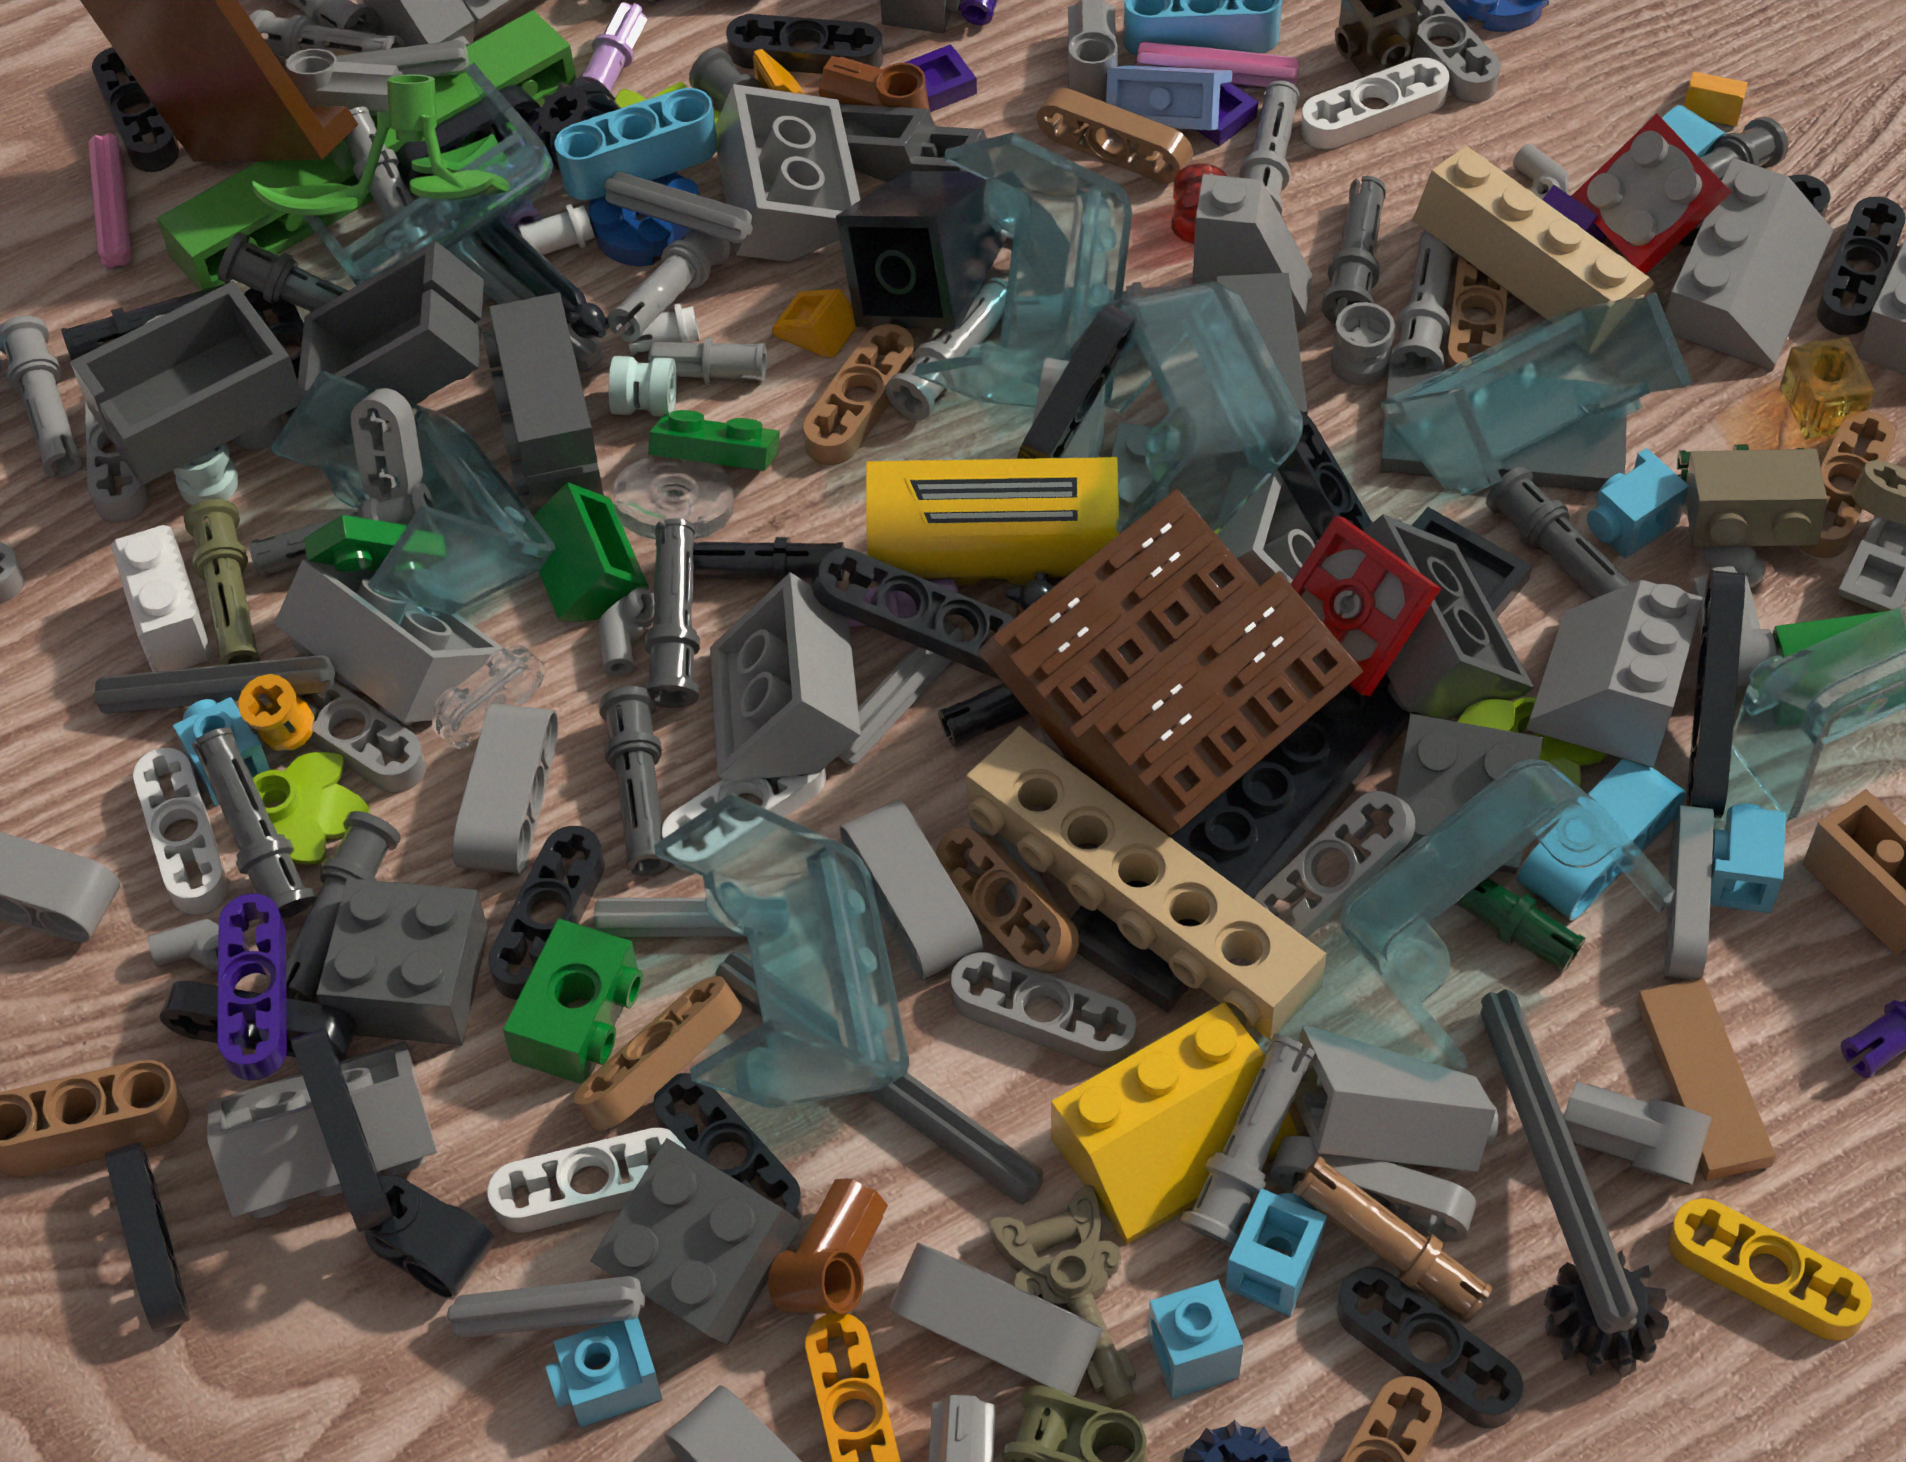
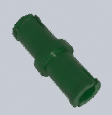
(1522, 923)

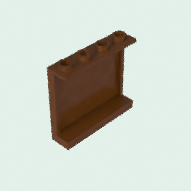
(217, 81)

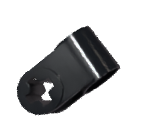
(432, 1239)

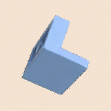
(1168, 94)

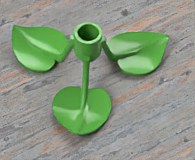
(414, 119)

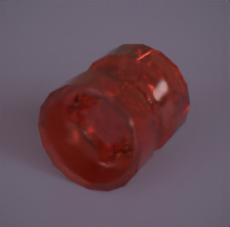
(1186, 197)

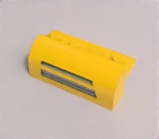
(990, 516)

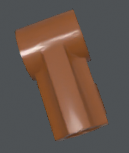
(868, 85)
(826, 1267)

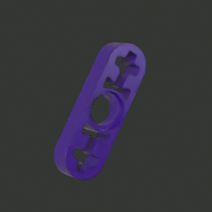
(267, 1009)

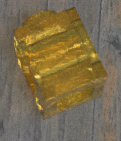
(1825, 385)

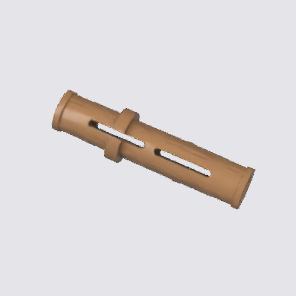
(1413, 1255)

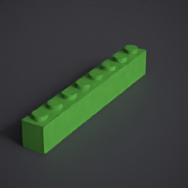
(200, 229)

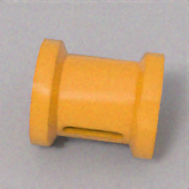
(283, 707)

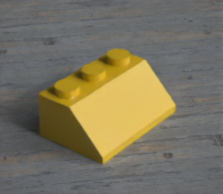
(1157, 1119)

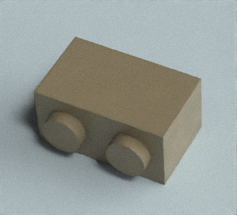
(1755, 498)

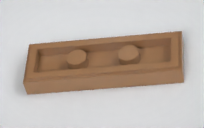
(1706, 1076)

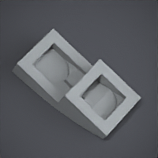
(1878, 568)

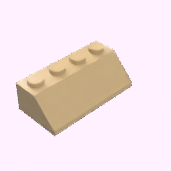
(1522, 239)

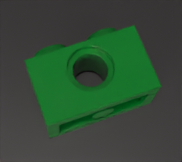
(573, 967)

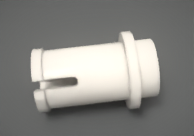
(559, 230)
(669, 326)

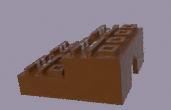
(1169, 665)

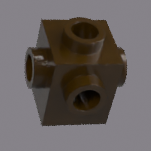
(1376, 33)

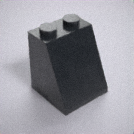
(918, 250)

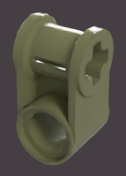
(1071, 1429)

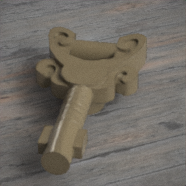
(1071, 1279)

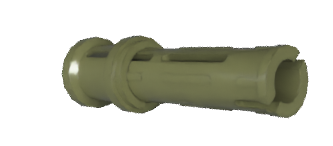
(220, 564)

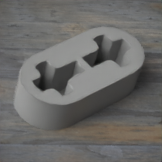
(384, 447)

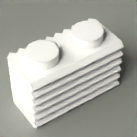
(161, 599)

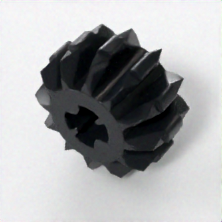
(569, 106)
(1575, 1321)

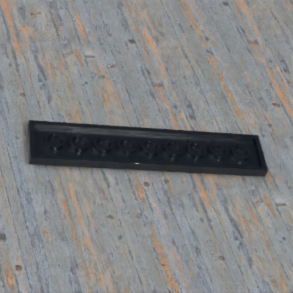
(1293, 789)

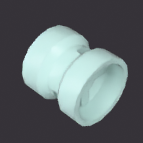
(642, 386)
(207, 476)

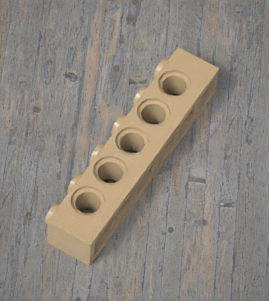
(1181, 886)

